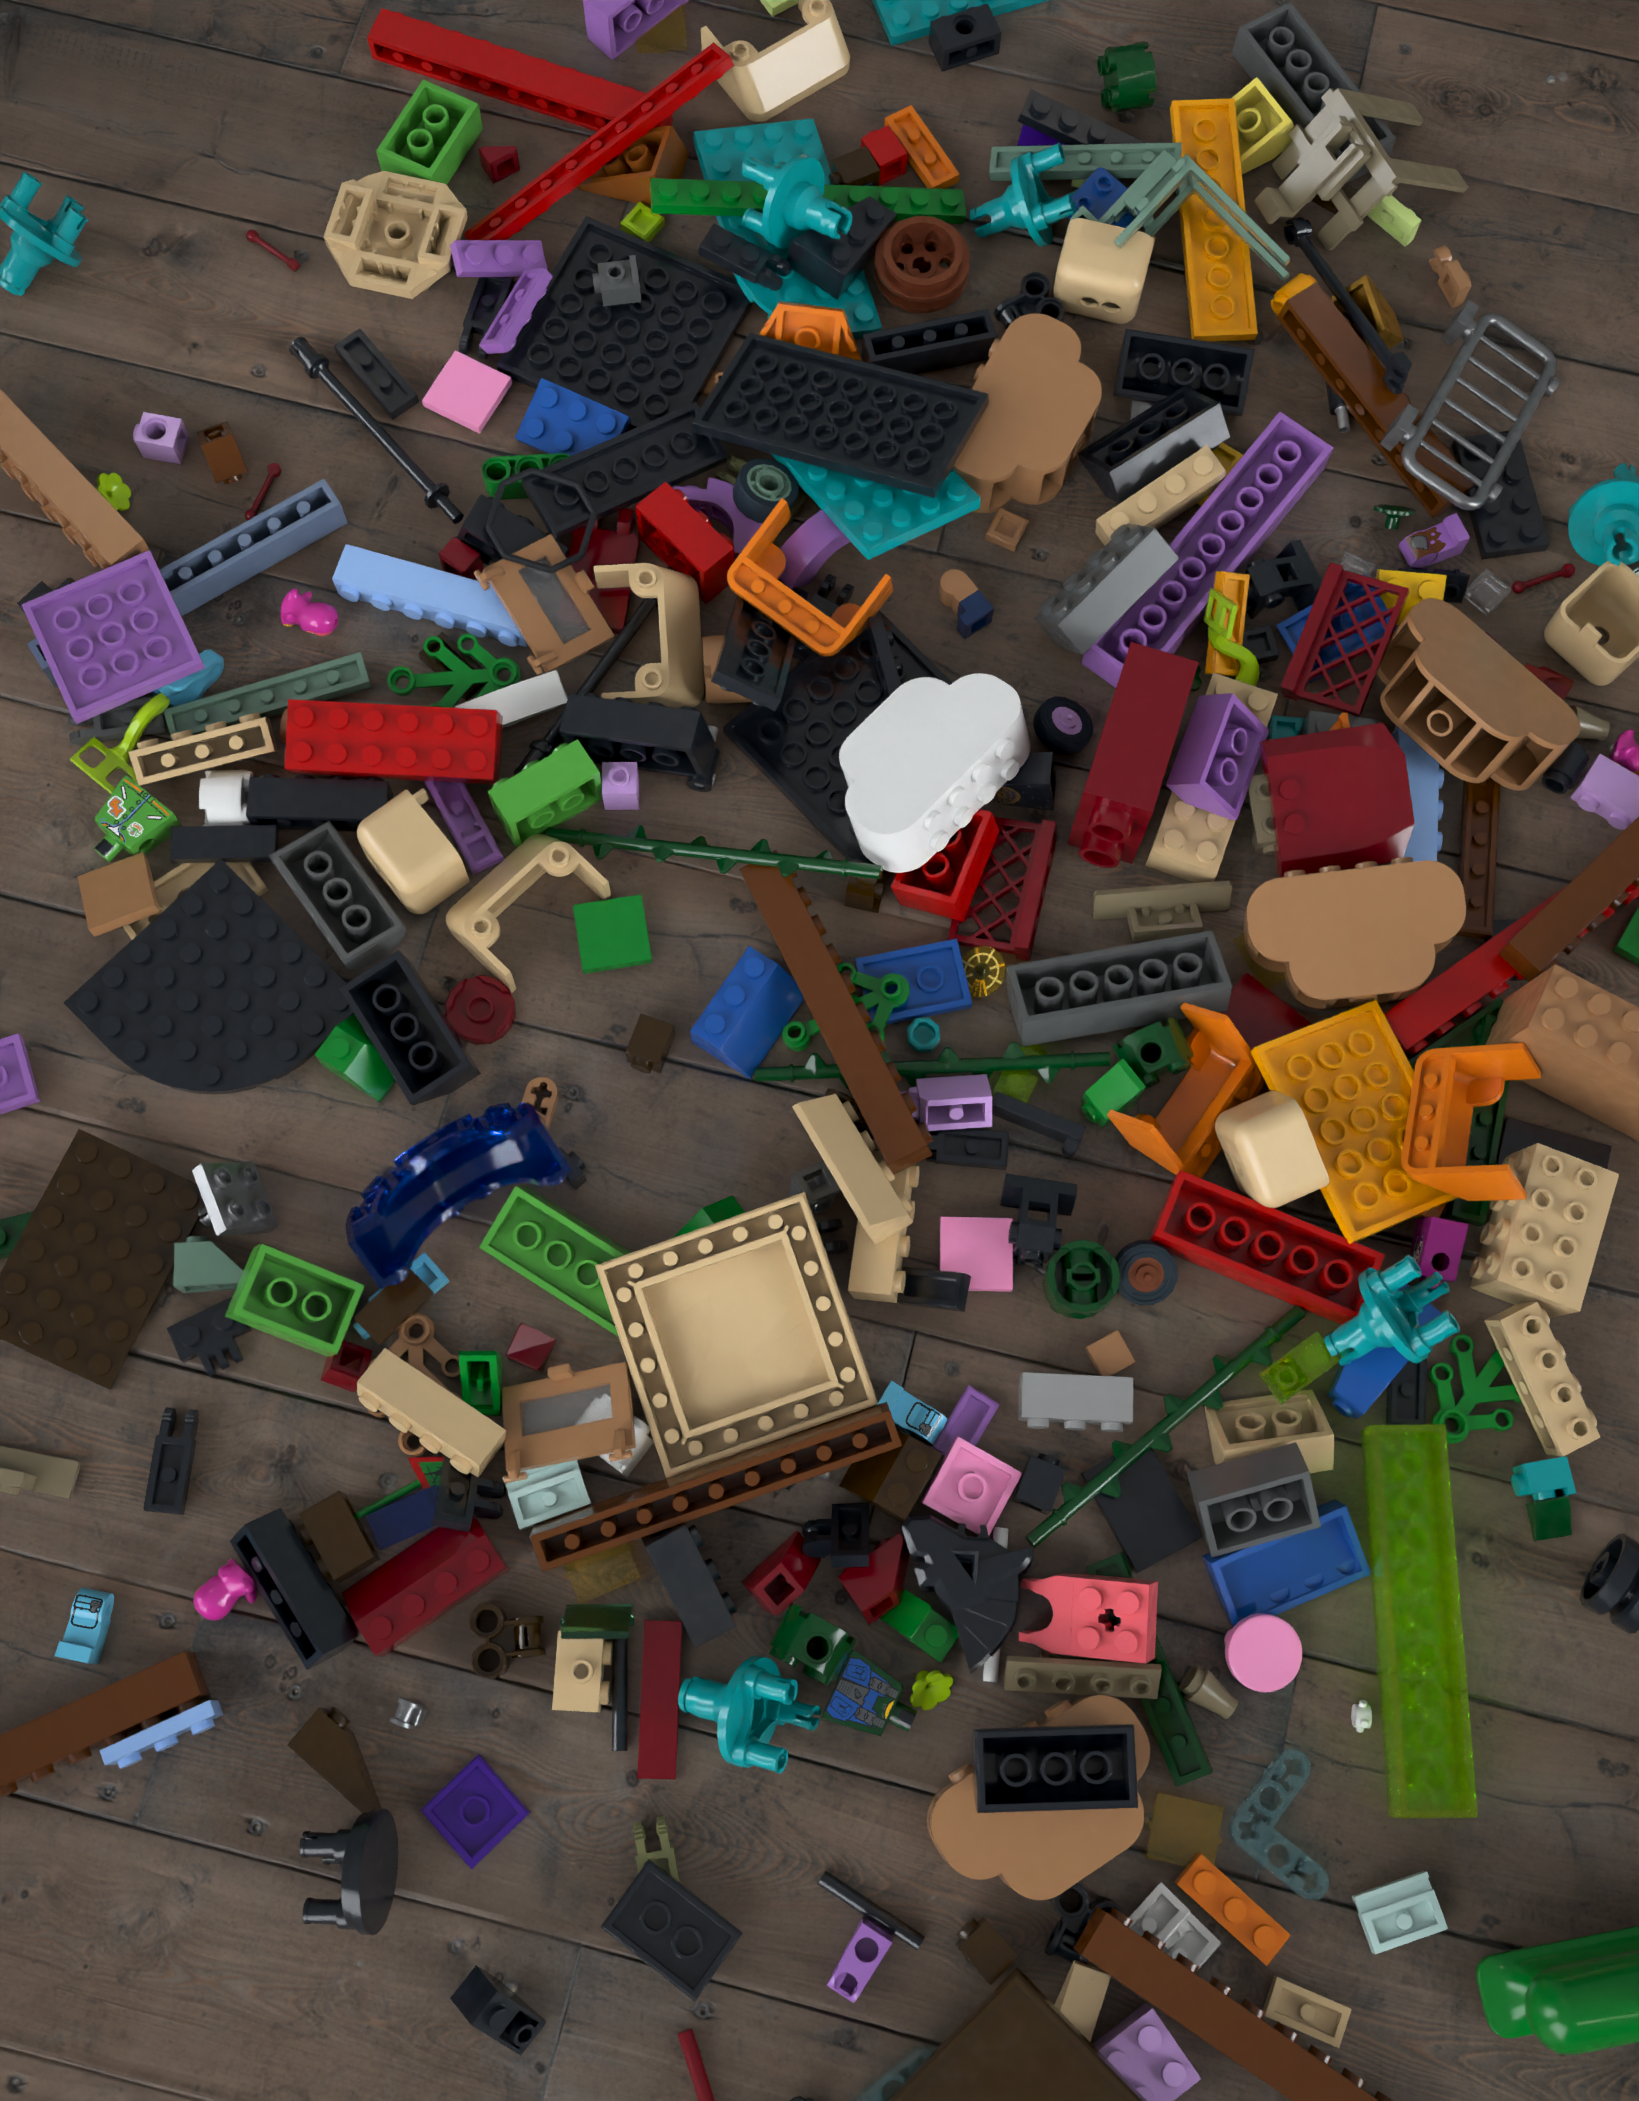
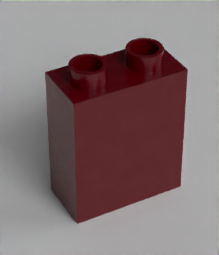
(1132, 755)

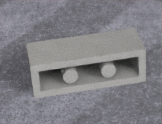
(1075, 1401)

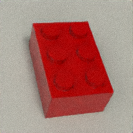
(685, 539)
(951, 875)

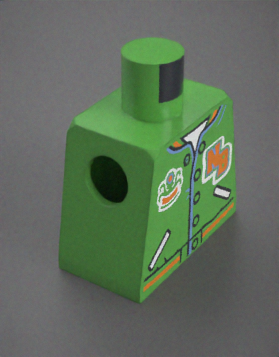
(132, 821)

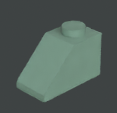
(203, 1267)

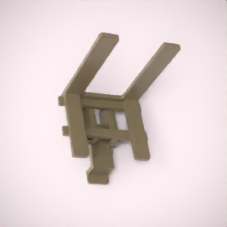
(1312, 169)

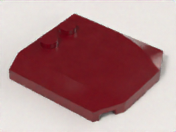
(1338, 798)

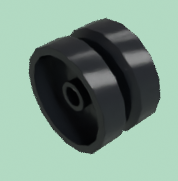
(1614, 1583)

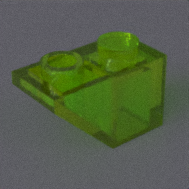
(1298, 1368)

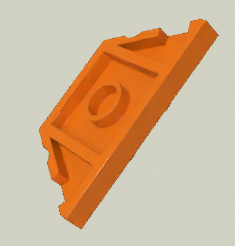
(813, 328)

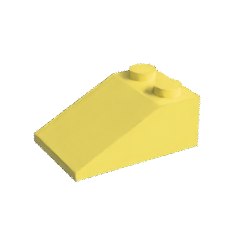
(1260, 126)

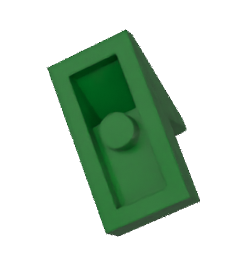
(922, 1626)

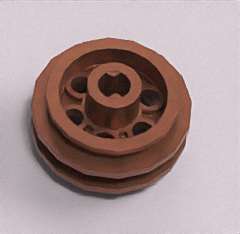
(919, 249)

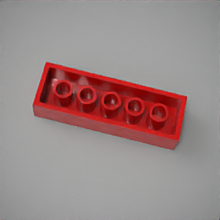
(393, 741)
(1263, 1248)

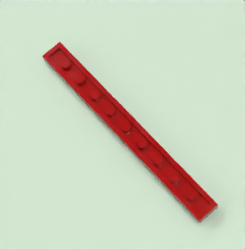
(603, 146)

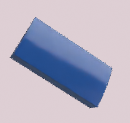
(1289, 1569)

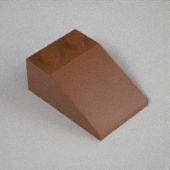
(629, 174)

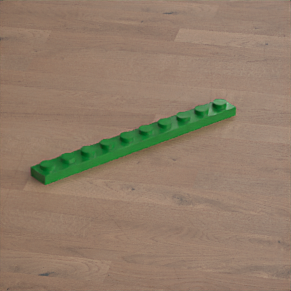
(735, 197)

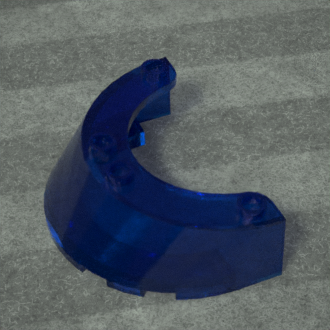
(444, 1175)

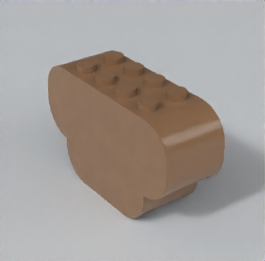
(1035, 415)
(1471, 700)
(1355, 930)
(1038, 1850)

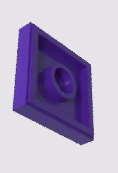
(475, 1811)

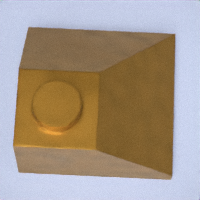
(1375, 309)

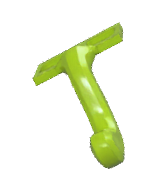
(1219, 637)
(118, 756)

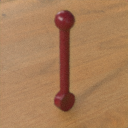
(253, 236)
(273, 471)
(1566, 571)

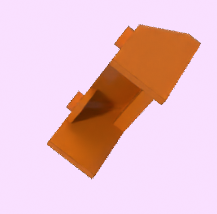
(756, 581)
(1219, 1079)
(1440, 1118)

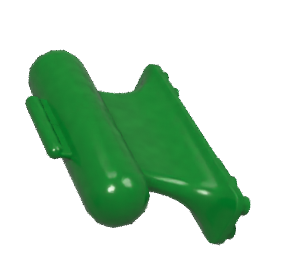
(1566, 1992)

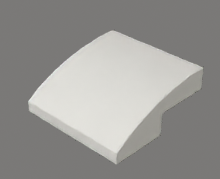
(1174, 1925)

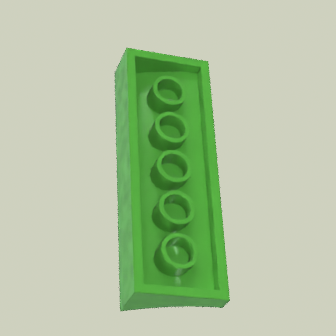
(553, 1251)

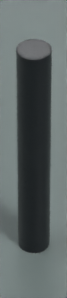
(619, 1694)
(871, 1910)

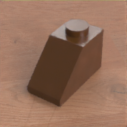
(222, 453)

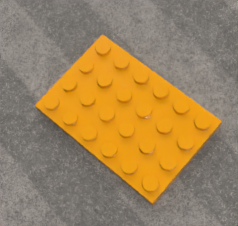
(1356, 1103)

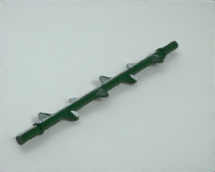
(724, 856)
(947, 1062)
(1158, 1436)

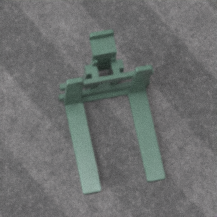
(1159, 183)

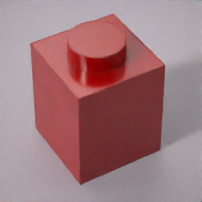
(886, 152)

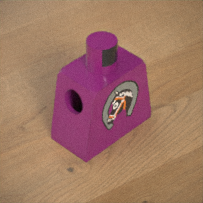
(1438, 1240)

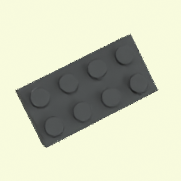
(1105, 587)

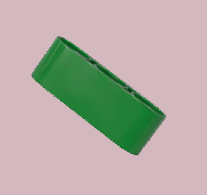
(510, 465)

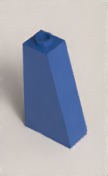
(1365, 1378)

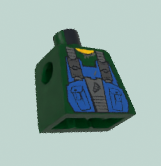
(867, 1698)

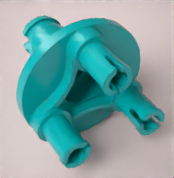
(793, 201)
(1026, 201)
(37, 240)
(1602, 514)
(1391, 1315)
(749, 1712)

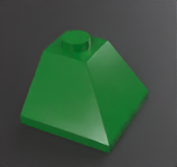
(355, 1059)

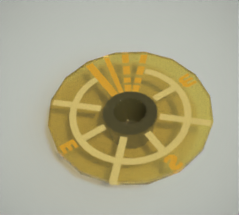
(983, 970)

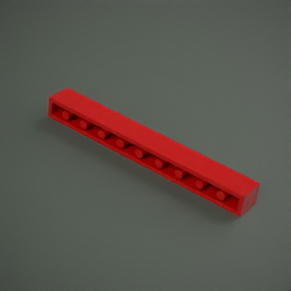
(499, 71)
(1464, 986)

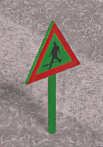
(428, 1474)

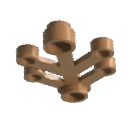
(415, 1350)

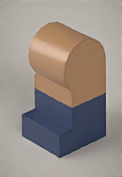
(966, 600)

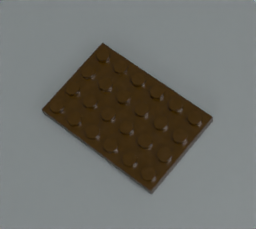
(95, 1258)

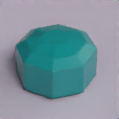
(923, 1035)

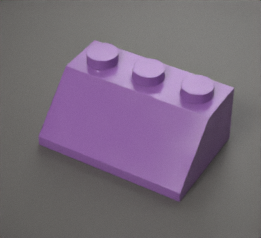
(1218, 755)

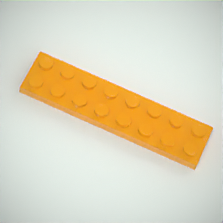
(1214, 256)

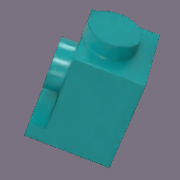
(1543, 1479)

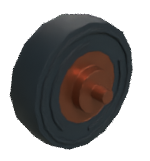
(1146, 1272)

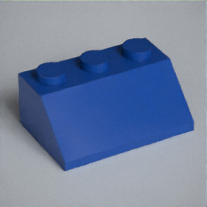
(748, 1013)

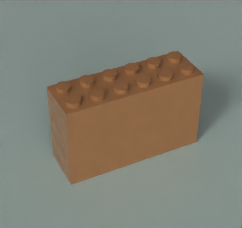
(1581, 1044)

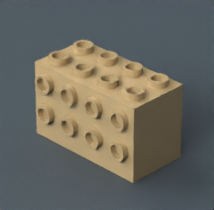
(1549, 1241)

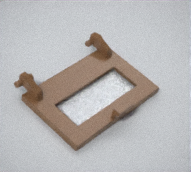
(548, 607)
(568, 1418)

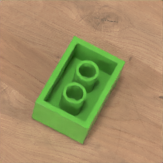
(431, 134)
(546, 792)
(294, 1300)

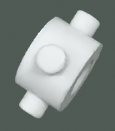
(1361, 1716)

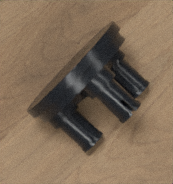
(368, 1872)

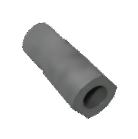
(409, 1713)

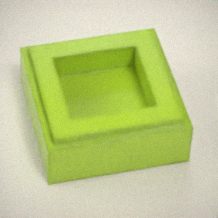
(642, 223)

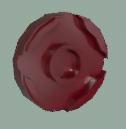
(479, 1021)

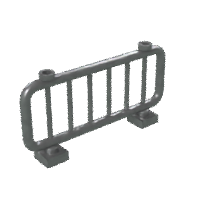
(1412, 436)

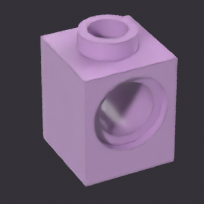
(169, 447)
(620, 785)

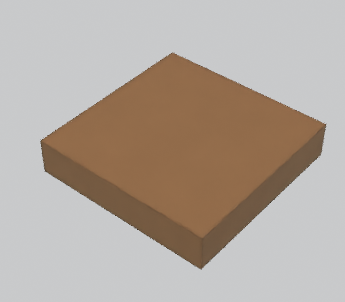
(118, 894)

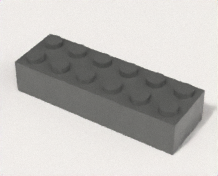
(1297, 69)
(1116, 987)

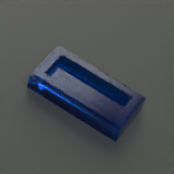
(403, 1517)

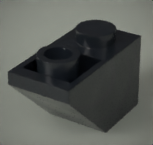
(497, 2010)

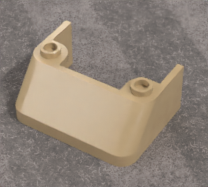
(787, 70)
(680, 674)
(475, 914)

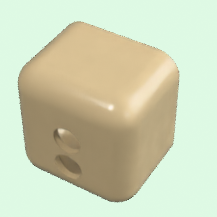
(1099, 277)
(1605, 603)
(411, 853)
(1271, 1149)

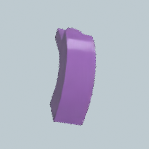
(719, 505)
(810, 548)

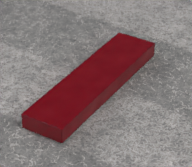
(659, 1700)

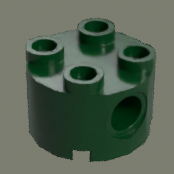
(1127, 77)
(1174, 1048)
(1080, 1279)
(831, 1644)

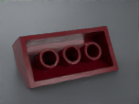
(422, 1585)

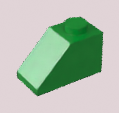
(1115, 1091)

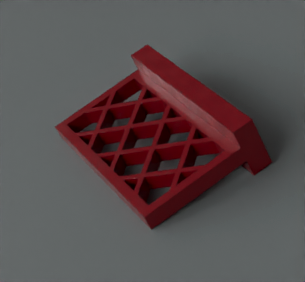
(1317, 628)
(1031, 895)

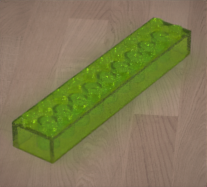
(1418, 1623)

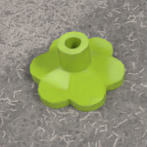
(114, 490)
(930, 1689)

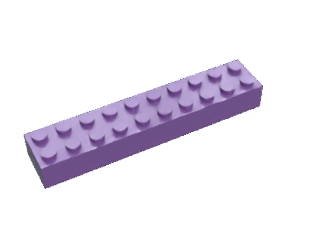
(1217, 538)

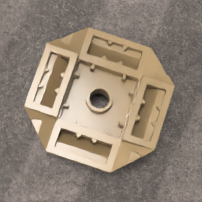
(379, 211)

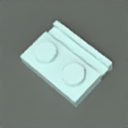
(547, 1493)
(1399, 1912)

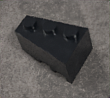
(835, 262)
(512, 530)
(691, 1582)

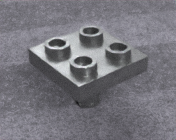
(233, 1198)

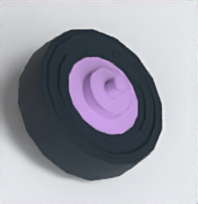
(1063, 725)

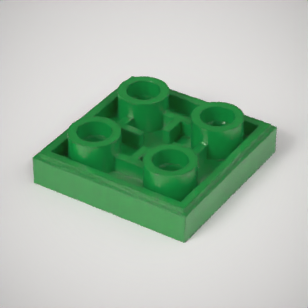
(612, 934)

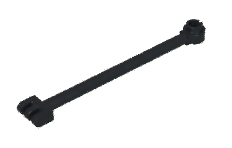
(1396, 364)

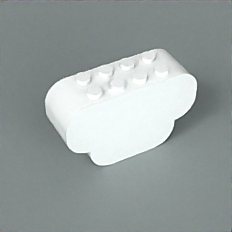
(930, 764)

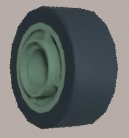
(762, 486)

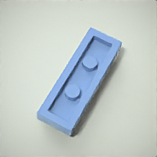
(162, 1734)

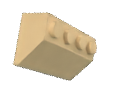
(854, 1166)

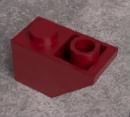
(781, 1576)
(880, 1585)

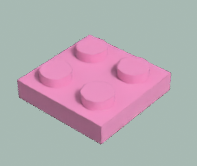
(971, 1486)

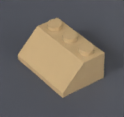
(1263, 1424)

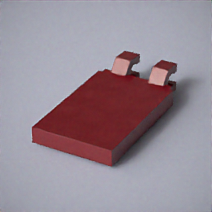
(608, 548)
(1260, 1013)

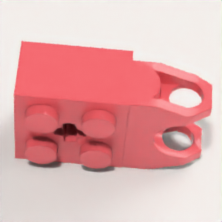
(1081, 1616)

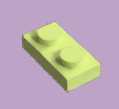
(1395, 219)

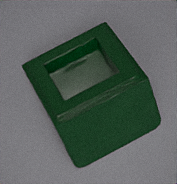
(1550, 1518)

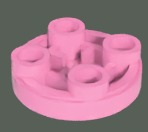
(1263, 1652)

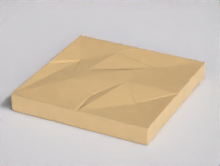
(736, 1334)

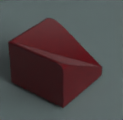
(499, 161)
(460, 559)
(530, 1348)
(347, 1366)

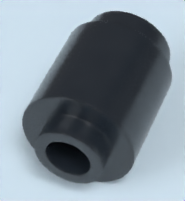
(1566, 769)

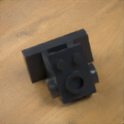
(1285, 576)
(1035, 1238)

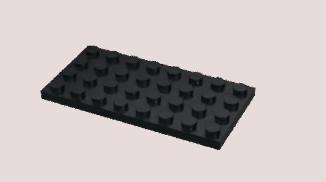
(841, 414)

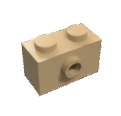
(581, 1674)

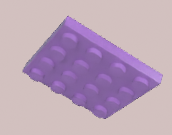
(113, 636)

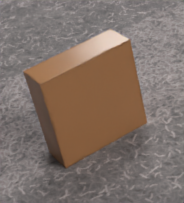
(1006, 529)
(1110, 1354)

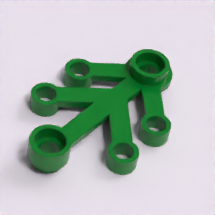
(461, 676)
(876, 997)
(1475, 1391)

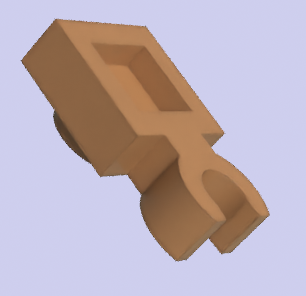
(1453, 279)

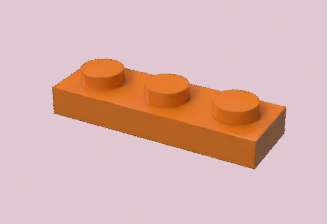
(922, 149)
(1232, 1908)

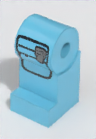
(913, 1415)
(87, 1626)

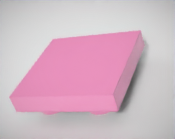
(467, 392)
(978, 1249)

